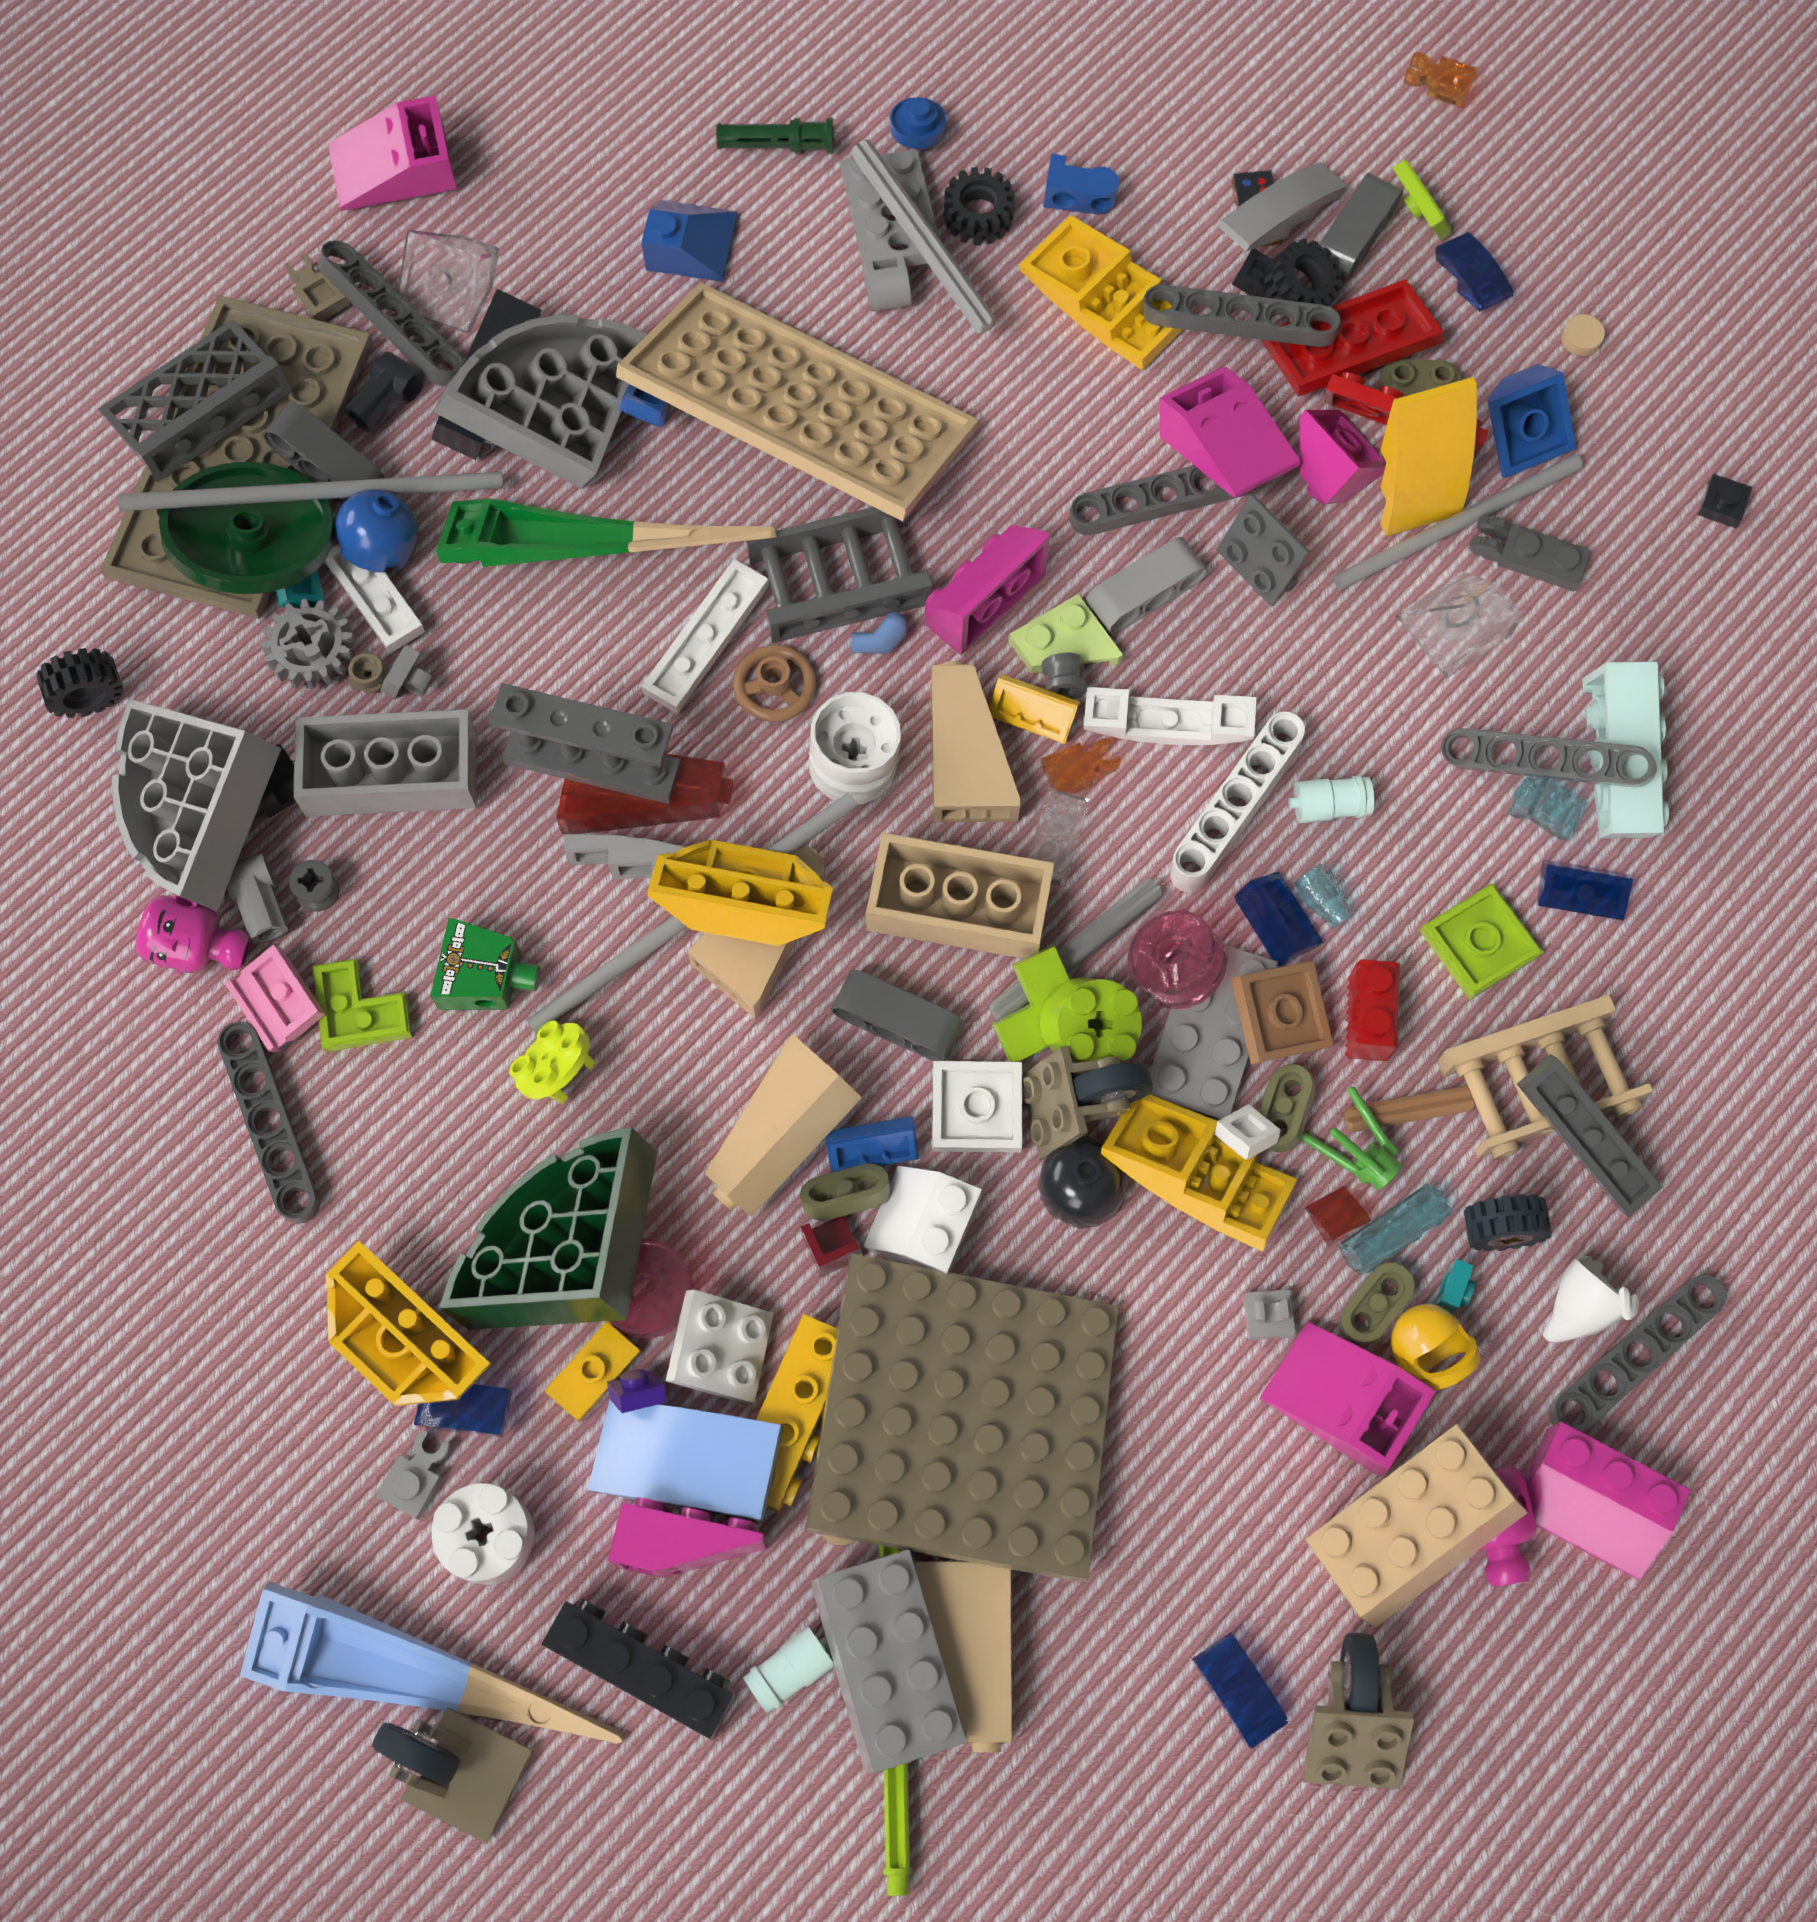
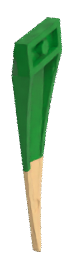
(518, 533)

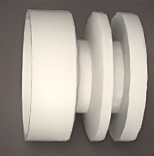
(854, 727)

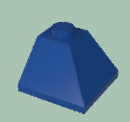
(688, 240)
(1530, 418)

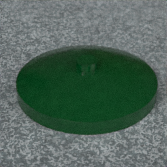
(251, 544)

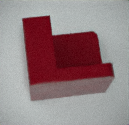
(830, 1245)

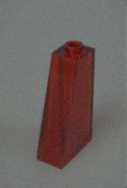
(697, 796)

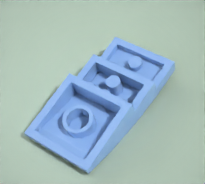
(687, 1459)

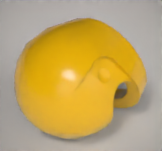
(1428, 1336)

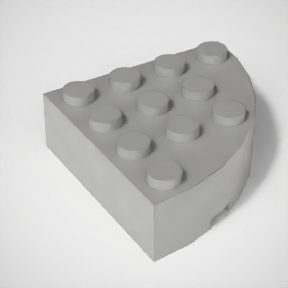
(545, 392)
(187, 797)

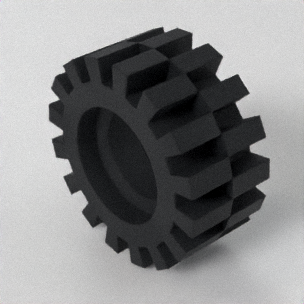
(982, 187)
(1313, 264)
(79, 683)

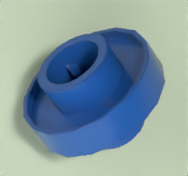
(917, 123)

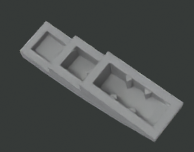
(1280, 206)
(625, 855)

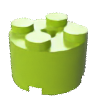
(1114, 1016)

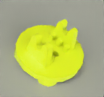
(552, 1061)

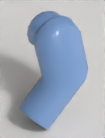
(884, 638)

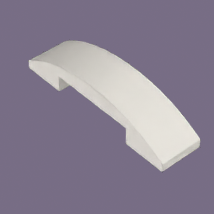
(1170, 720)

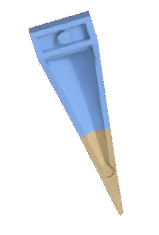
(338, 1652)

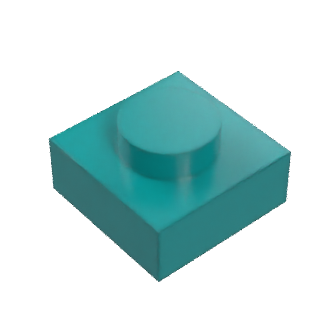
(308, 589)
(1456, 1287)

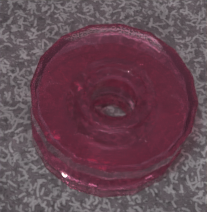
(1177, 959)
(662, 1311)

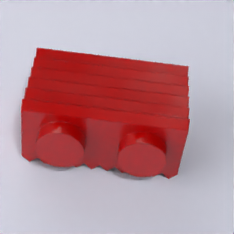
(1373, 1010)

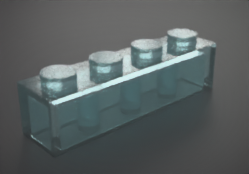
(1395, 1229)

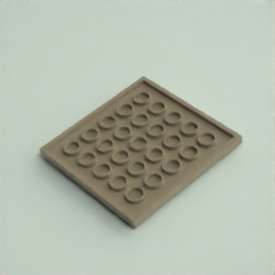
(964, 1419)

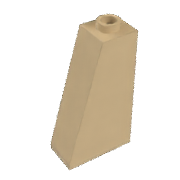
(967, 755)
(745, 967)
(779, 1127)
(973, 1633)

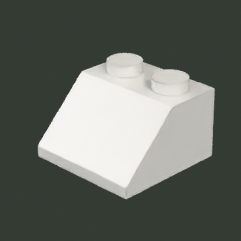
(923, 1219)

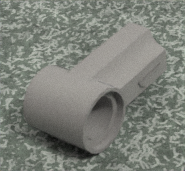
(253, 891)

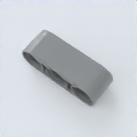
(1146, 585)

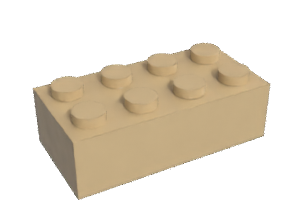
(958, 896)
(1415, 1526)

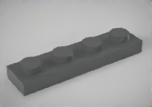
(1589, 1135)

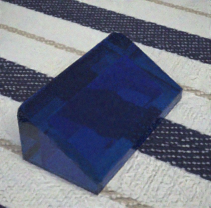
(1584, 889)
(1277, 918)

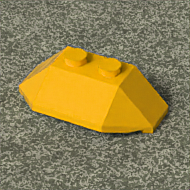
(741, 892)
(395, 1334)

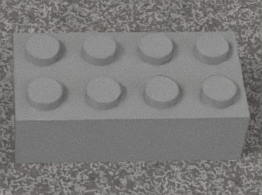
(385, 762)
(887, 1662)

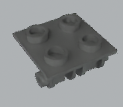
(1263, 550)

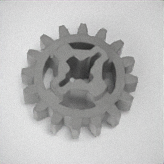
(316, 661)

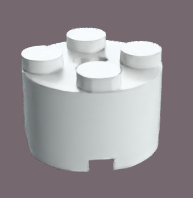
(459, 1521)

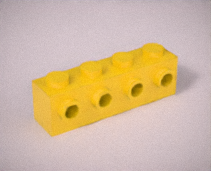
(798, 1405)

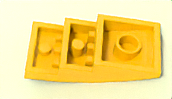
(1099, 289)
(1428, 455)
(1197, 1172)

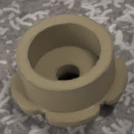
(367, 663)

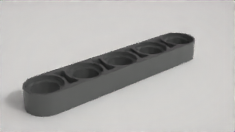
(386, 297)
(1256, 327)
(1148, 504)
(1567, 767)
(281, 1138)
(1657, 1344)

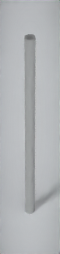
(306, 491)
(673, 926)

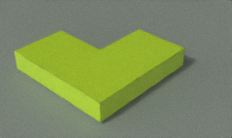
(1039, 977)
(349, 1017)

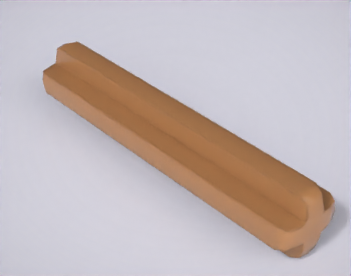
(1412, 1108)

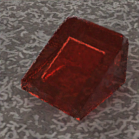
(1337, 1215)

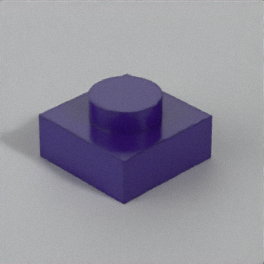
(636, 1390)

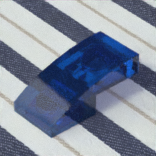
(1476, 271)
(477, 1411)
(1240, 1690)

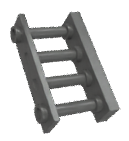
(848, 607)
(586, 743)

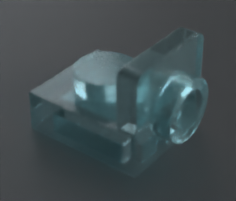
(1548, 806)

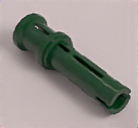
(796, 135)

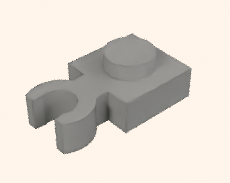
(411, 1482)

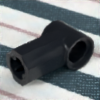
(389, 384)

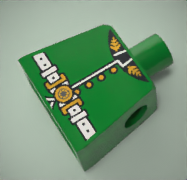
(479, 969)

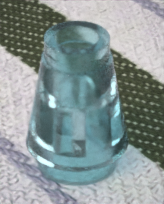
(1323, 895)

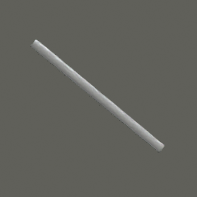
(1457, 522)

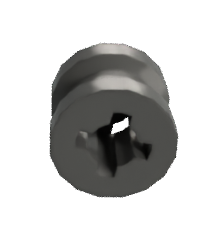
(1064, 674)
(321, 893)

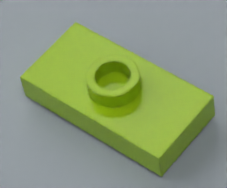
(1420, 200)

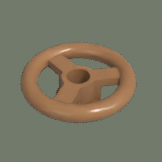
(774, 664)

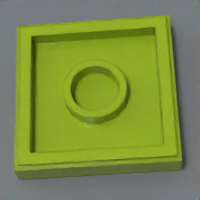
(1481, 941)

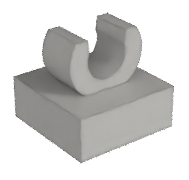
(406, 675)
(1269, 1314)

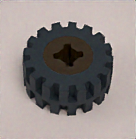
(1507, 1222)

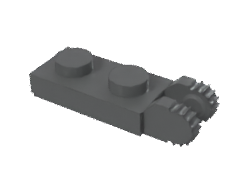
(1530, 552)

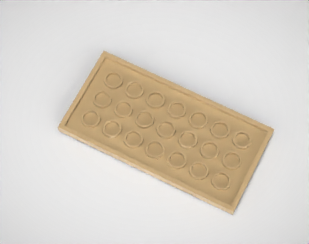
(799, 400)

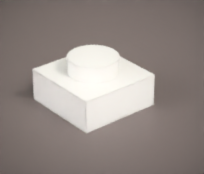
(1247, 1132)

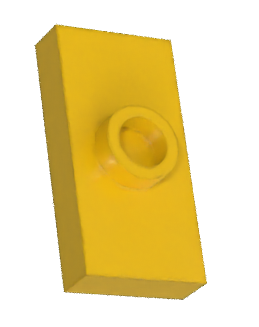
(1033, 708)
(586, 1375)

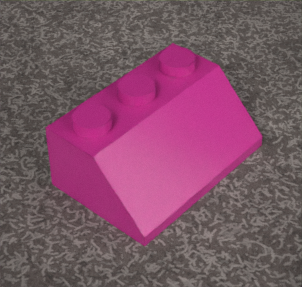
(987, 586)
(1602, 1500)

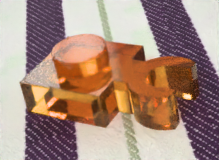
(1447, 81)
(1074, 770)

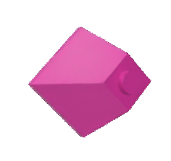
(1336, 456)

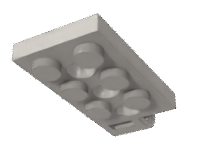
(881, 265)

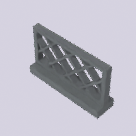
(210, 416)

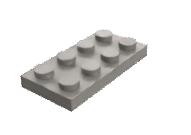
(1205, 1046)

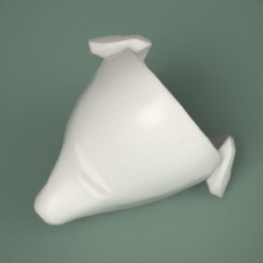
(1587, 1303)

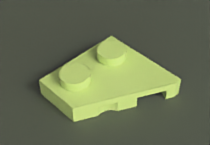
(1064, 629)

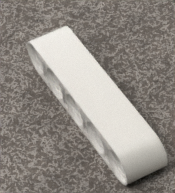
(1241, 783)

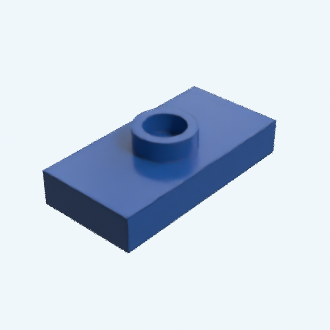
(872, 1143)

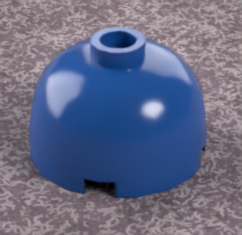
(376, 530)

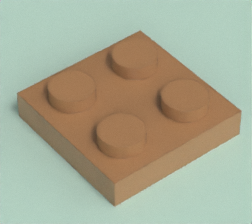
(1282, 1012)

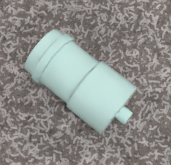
(1331, 799)
(790, 1669)

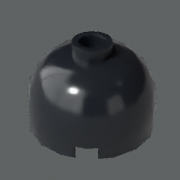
(1082, 1184)

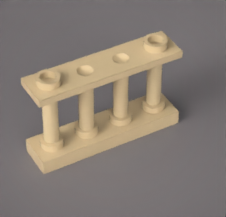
(1509, 1049)

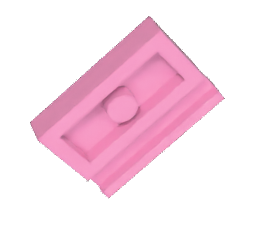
(275, 999)

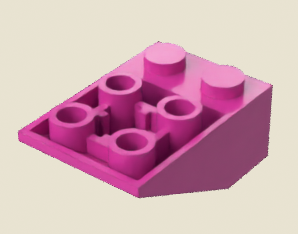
(393, 156)
(1225, 432)
(1348, 1397)
(669, 1544)

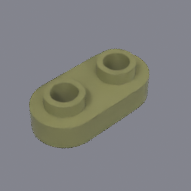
(1419, 374)
(1285, 1109)
(845, 1192)
(1375, 1305)

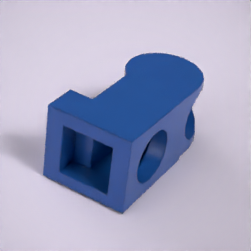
(1080, 188)

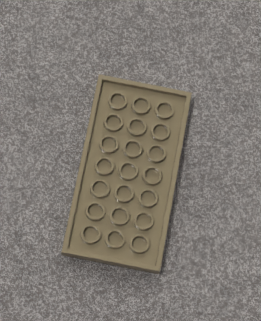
(322, 370)

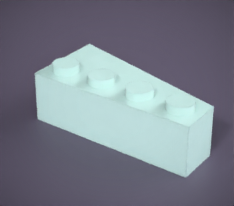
(1628, 713)

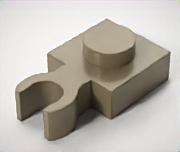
(315, 291)

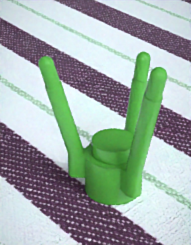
(1373, 1163)

